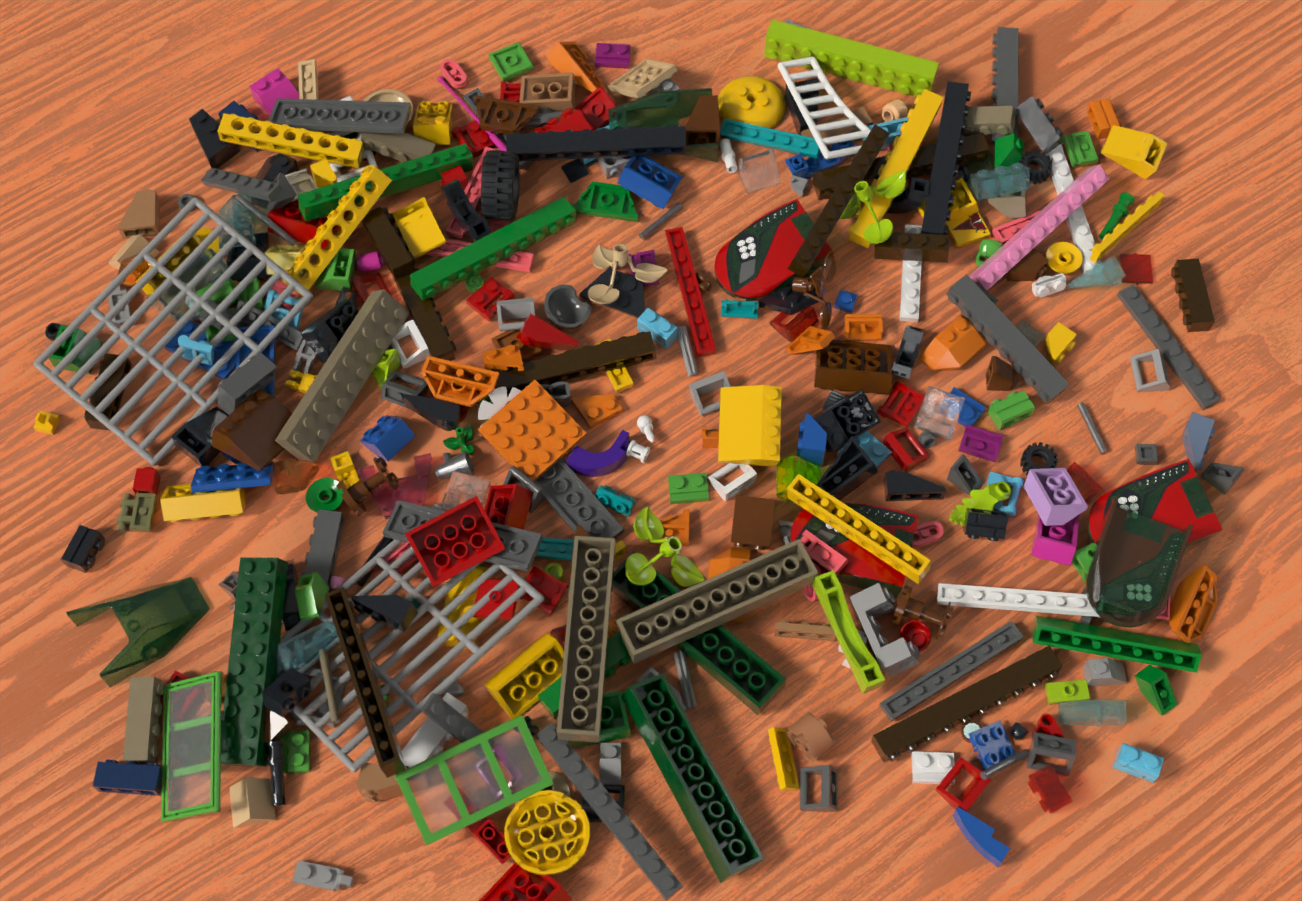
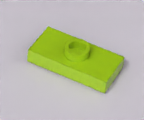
(1067, 691)

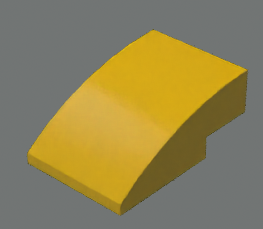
(963, 202)

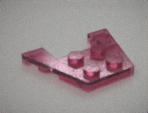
(410, 488)

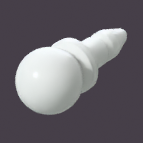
(645, 424)

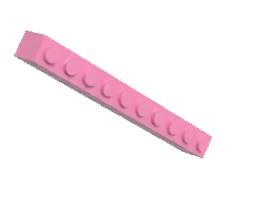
(1039, 227)

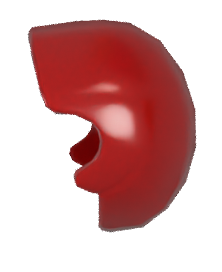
(917, 633)

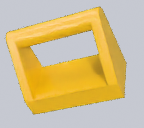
(323, 173)

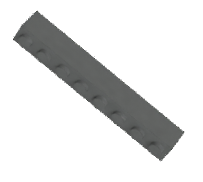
(1006, 72)
(1007, 339)

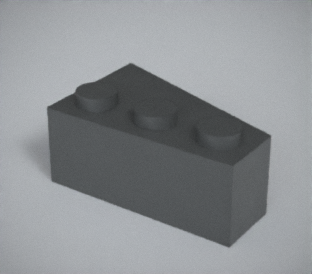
(245, 382)

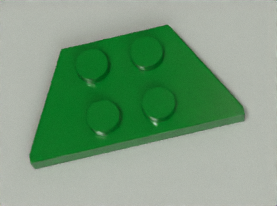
(606, 201)

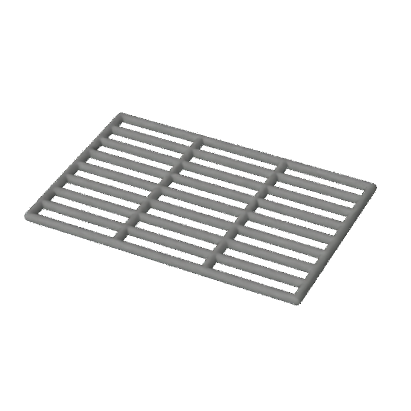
(149, 356)
(439, 616)

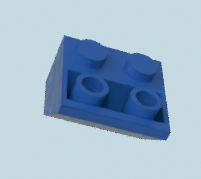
(387, 437)
(811, 441)

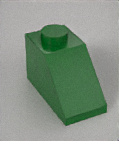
(1008, 150)
(1156, 688)

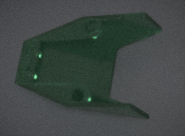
(663, 110)
(153, 621)

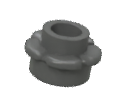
(927, 439)

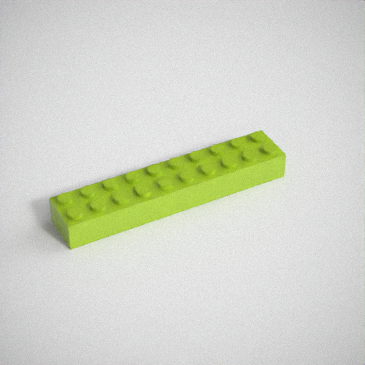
(851, 59)

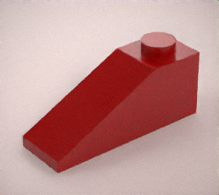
(542, 335)

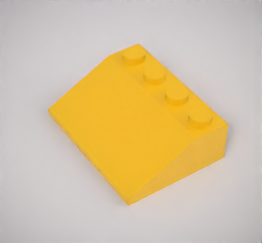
(750, 425)

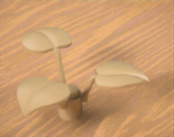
(619, 257)

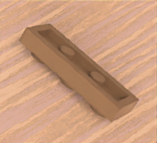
(804, 631)

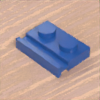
(970, 410)

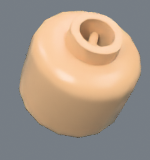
(894, 110)

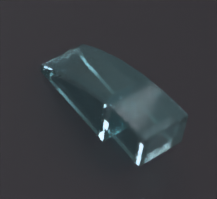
(1092, 712)

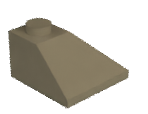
(1011, 205)

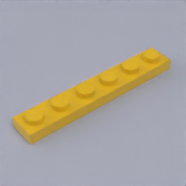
(1124, 229)

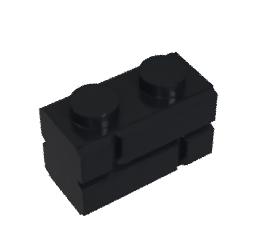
(985, 524)
(83, 549)

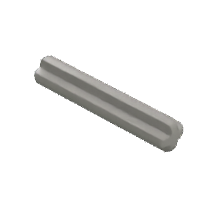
(687, 351)
(685, 680)

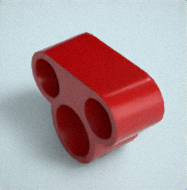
(1052, 728)

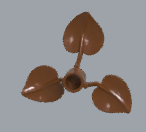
(819, 279)

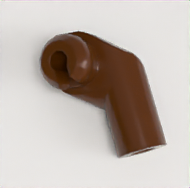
(705, 283)

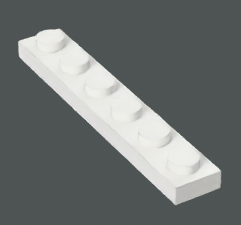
(910, 284)

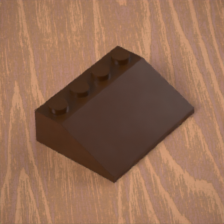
(854, 367)
(252, 430)

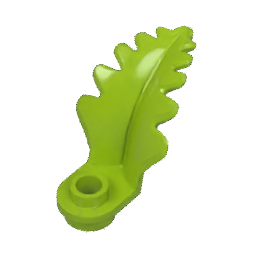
(981, 499)

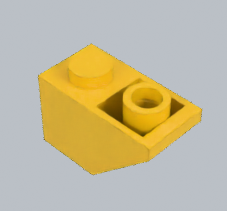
(1058, 342)

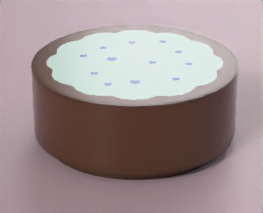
(968, 728)

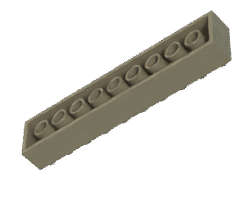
(342, 376)
(716, 601)
(586, 639)

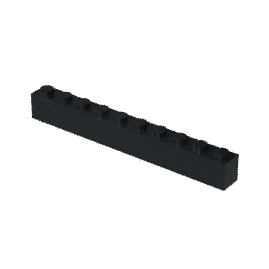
(598, 143)
(945, 159)

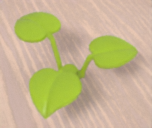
(890, 188)
(638, 568)

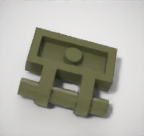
(142, 514)

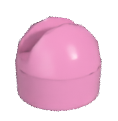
(335, 582)

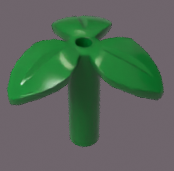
(463, 436)

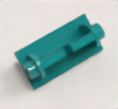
(739, 309)
(610, 499)

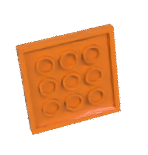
(532, 431)

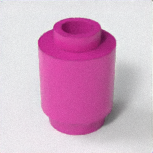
(370, 262)

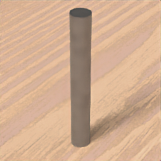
(644, 234)
(1092, 428)
(1004, 764)

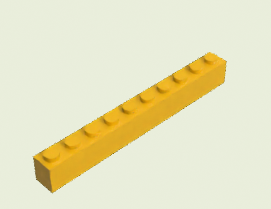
(899, 159)

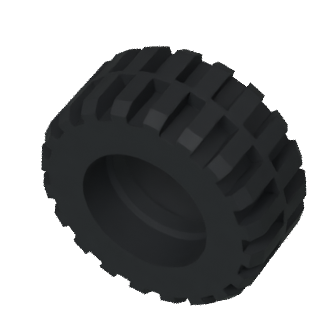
(500, 185)

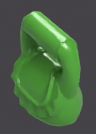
(987, 249)

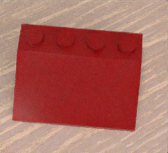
(292, 221)
(454, 541)
(523, 885)

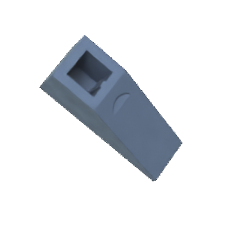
(1195, 438)

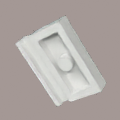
(301, 182)
(931, 767)

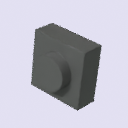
(1146, 454)

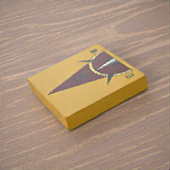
(968, 230)

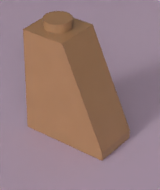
(142, 215)

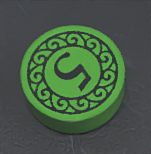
(473, 283)

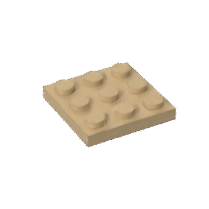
(642, 78)

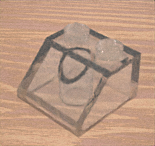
(939, 412)

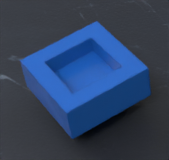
(845, 301)

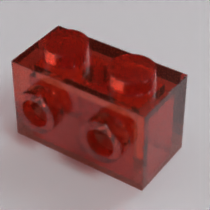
(1050, 789)

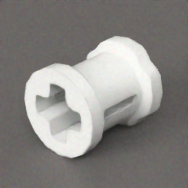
(638, 451)

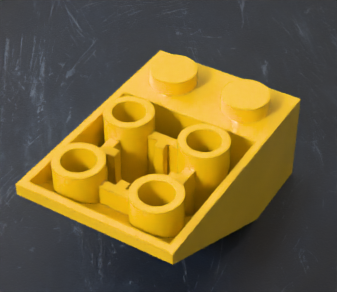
(434, 122)
(1134, 150)
(419, 227)

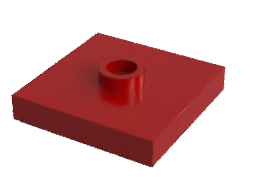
(595, 108)
(497, 600)

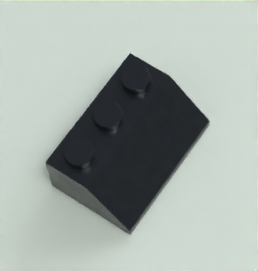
(270, 170)

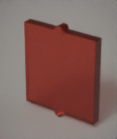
(1136, 268)

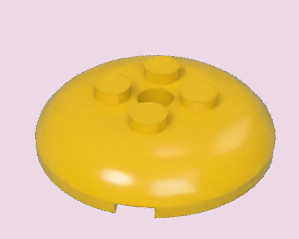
(766, 102)
(541, 813)

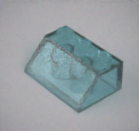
(999, 181)
(239, 219)

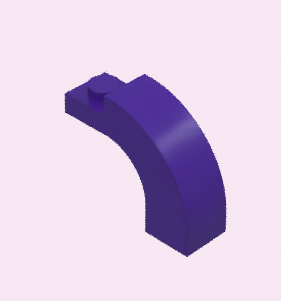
(601, 463)

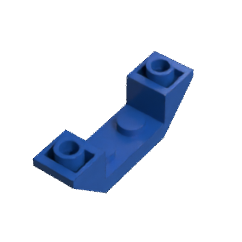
(806, 168)

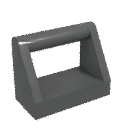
(395, 392)
(515, 476)
(1053, 747)
(829, 789)

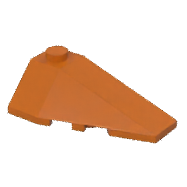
(570, 58)

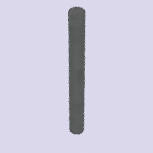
(260, 215)

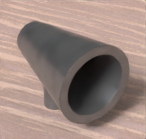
(460, 463)

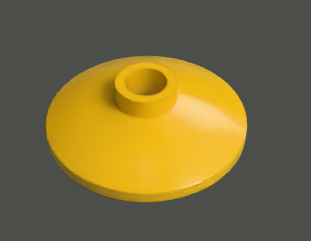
(1066, 252)

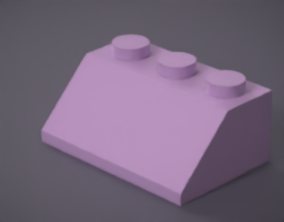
(1054, 495)

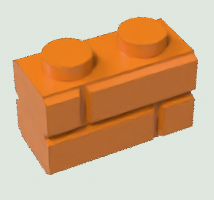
(1102, 117)

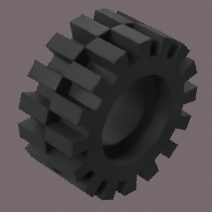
(1040, 160)
(1034, 450)

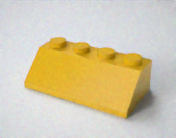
(180, 503)
(463, 608)
(526, 676)

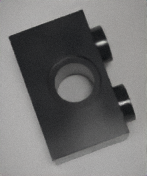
(286, 692)

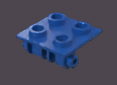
(991, 744)

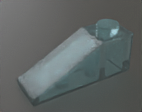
(1103, 274)
(305, 647)

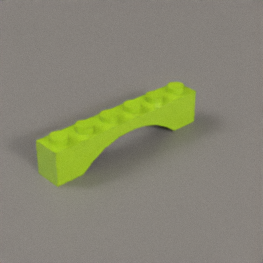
(835, 607)

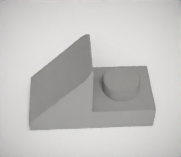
(610, 763)

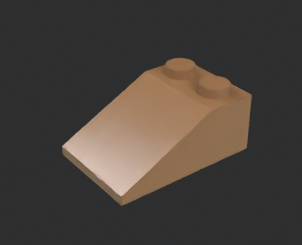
(549, 91)
(375, 785)

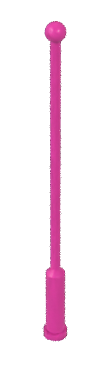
(493, 136)

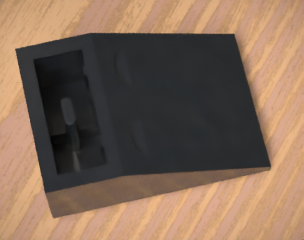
(329, 329)
(846, 419)
(196, 436)

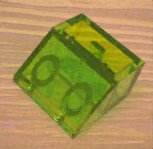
(789, 468)

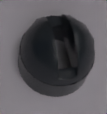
(1018, 731)

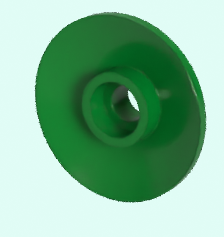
(319, 490)

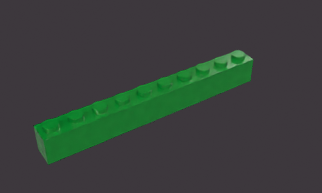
(403, 176)
(492, 248)

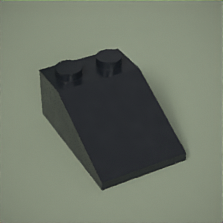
(251, 262)

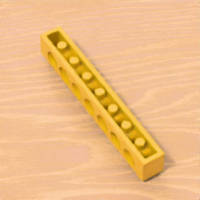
(282, 144)
(357, 212)
(858, 529)

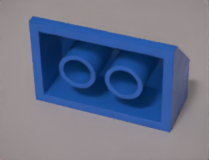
(649, 180)

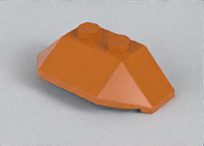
(953, 346)
(458, 381)
(727, 560)
(1194, 604)

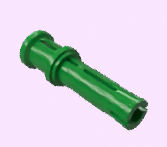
(1119, 210)

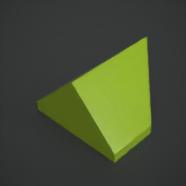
(386, 366)

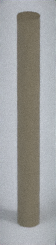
(329, 686)

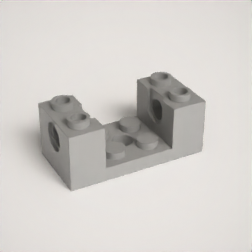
(871, 605)

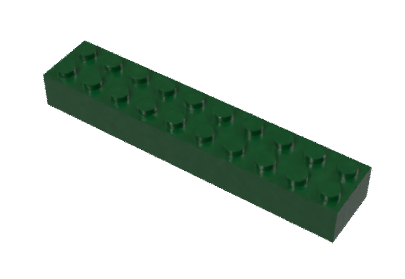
(715, 650)
(253, 658)
(692, 777)

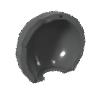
(565, 308)

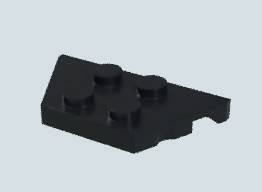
(631, 292)
(788, 301)

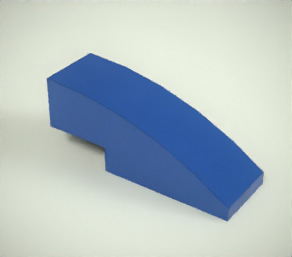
(980, 837)

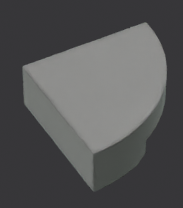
(799, 185)
(454, 690)

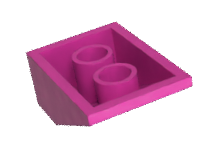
(270, 88)
(1055, 541)

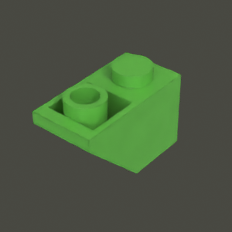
(310, 595)

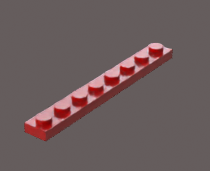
(690, 292)

